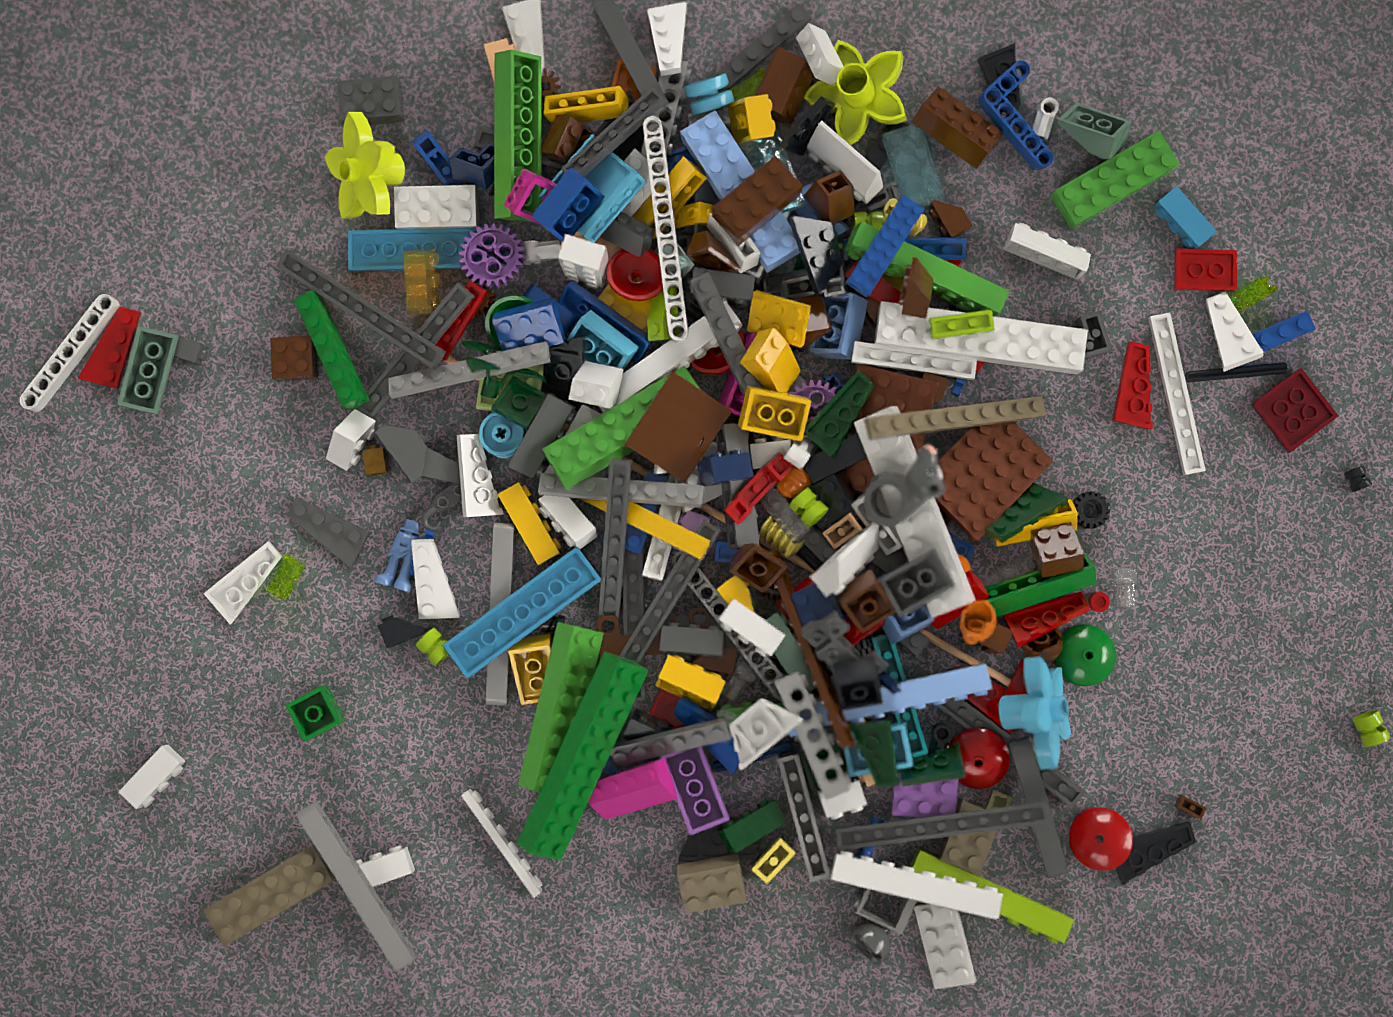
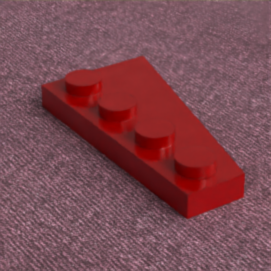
(112, 351)
(1134, 389)
(1043, 617)
(989, 703)

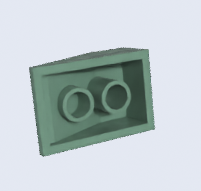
(1096, 130)

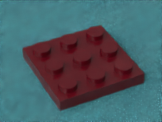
(1294, 410)

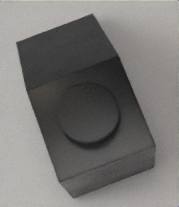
(398, 630)

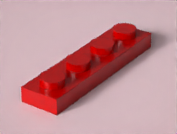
(456, 330)

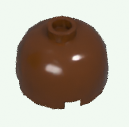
(1046, 646)

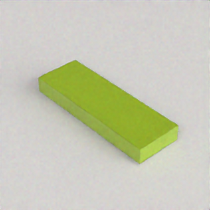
(961, 324)

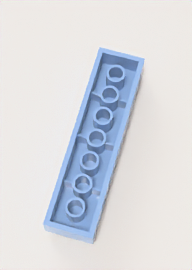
(725, 170)

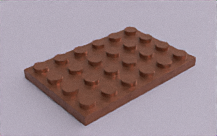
(890, 390)
(988, 474)

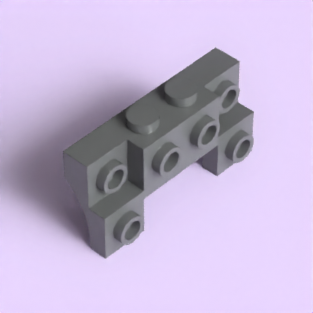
(797, 284)
(831, 645)

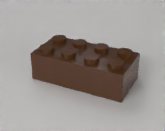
(957, 127)
(757, 200)

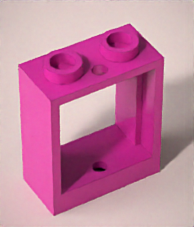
(525, 183)

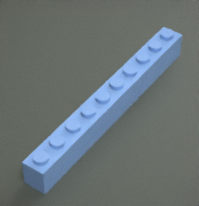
(917, 693)

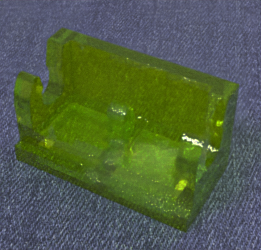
(749, 86)
(1252, 293)
(286, 577)

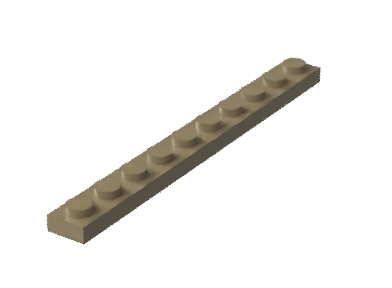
(954, 417)

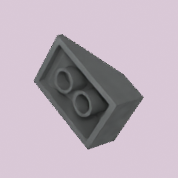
(917, 583)

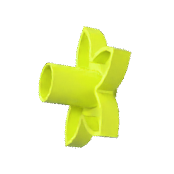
(862, 91)
(364, 169)

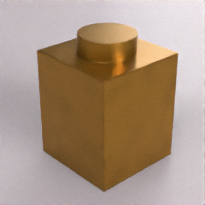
(375, 461)

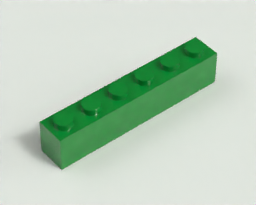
(331, 350)
(1033, 589)

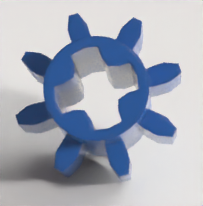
(836, 381)

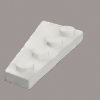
(431, 583)

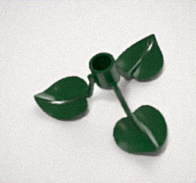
(491, 383)

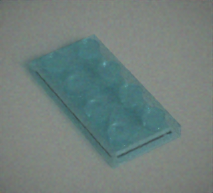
(913, 165)

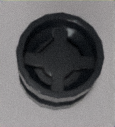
(1358, 478)
(546, 627)

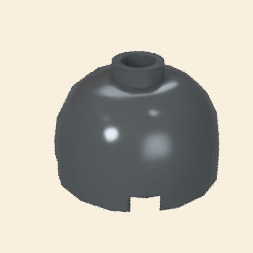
(872, 941)

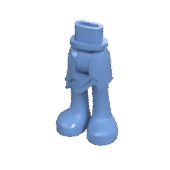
(400, 550)

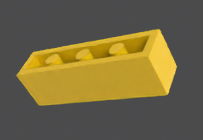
(587, 105)
(684, 182)
(1060, 516)
(529, 524)

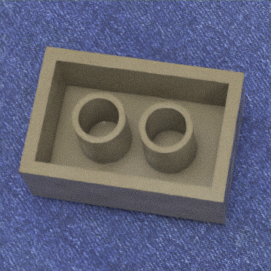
(967, 850)
(711, 883)

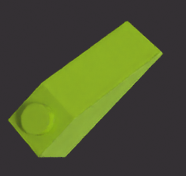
(657, 318)

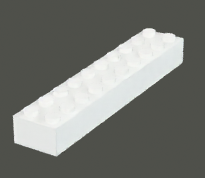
(1010, 344)
(926, 526)

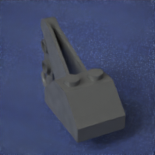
(417, 460)

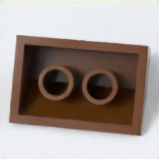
(786, 84)

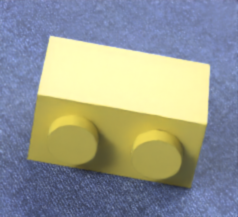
(773, 859)

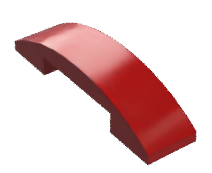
(757, 487)

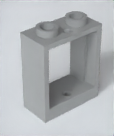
(900, 921)

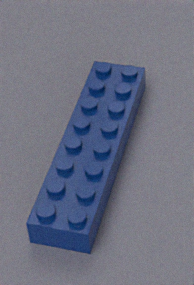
(885, 245)
(580, 301)

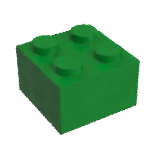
(315, 713)

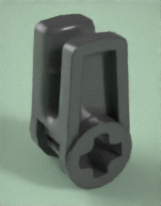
(887, 192)

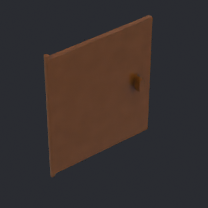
(676, 425)

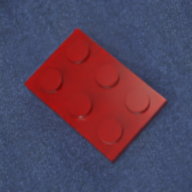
(1205, 270)

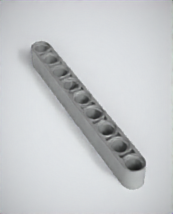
(501, 587)
(748, 652)
(356, 885)

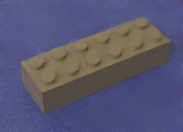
(269, 895)

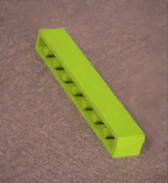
(1013, 905)

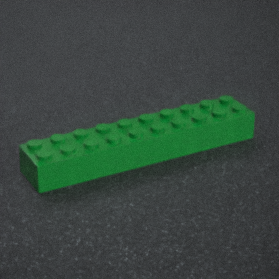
(582, 756)

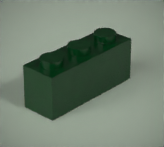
(751, 825)

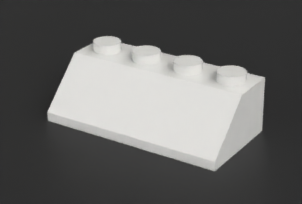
(838, 155)
(1047, 251)
(847, 561)

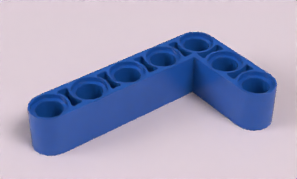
(1012, 117)

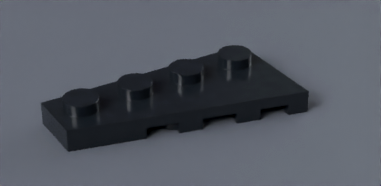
(1153, 848)

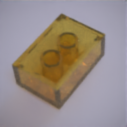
(421, 280)

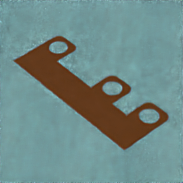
(615, 643)

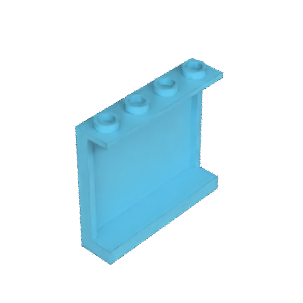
(618, 185)

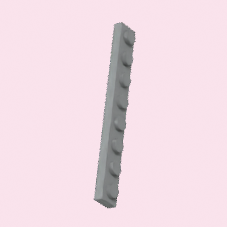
(459, 371)
(640, 491)

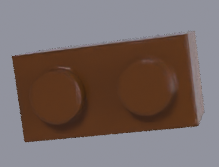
(1190, 806)

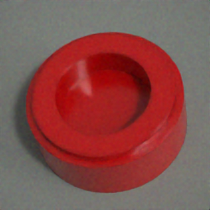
(1098, 602)

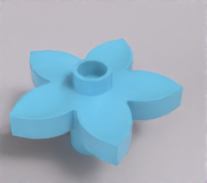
(1040, 711)

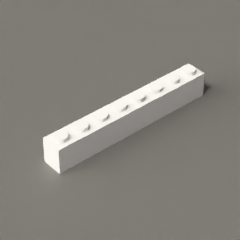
(670, 357)
(916, 886)

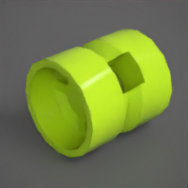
(874, 219)
(808, 507)
(433, 645)
(1371, 728)

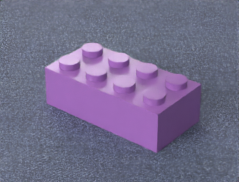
(696, 789)

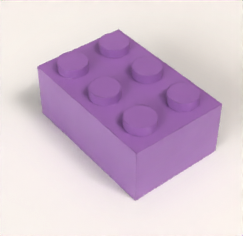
(924, 799)

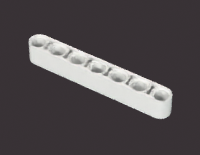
(60, 356)

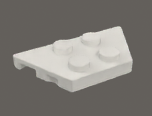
(760, 729)

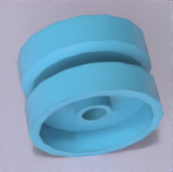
(709, 95)
(490, 437)

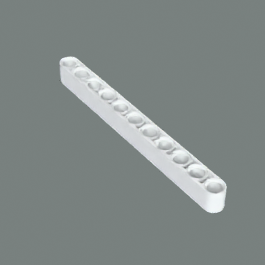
(661, 220)

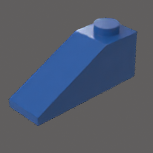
(435, 157)

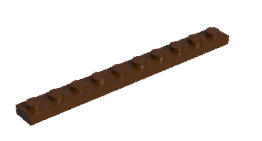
(819, 673)

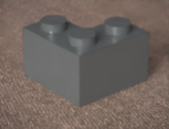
(1097, 338)

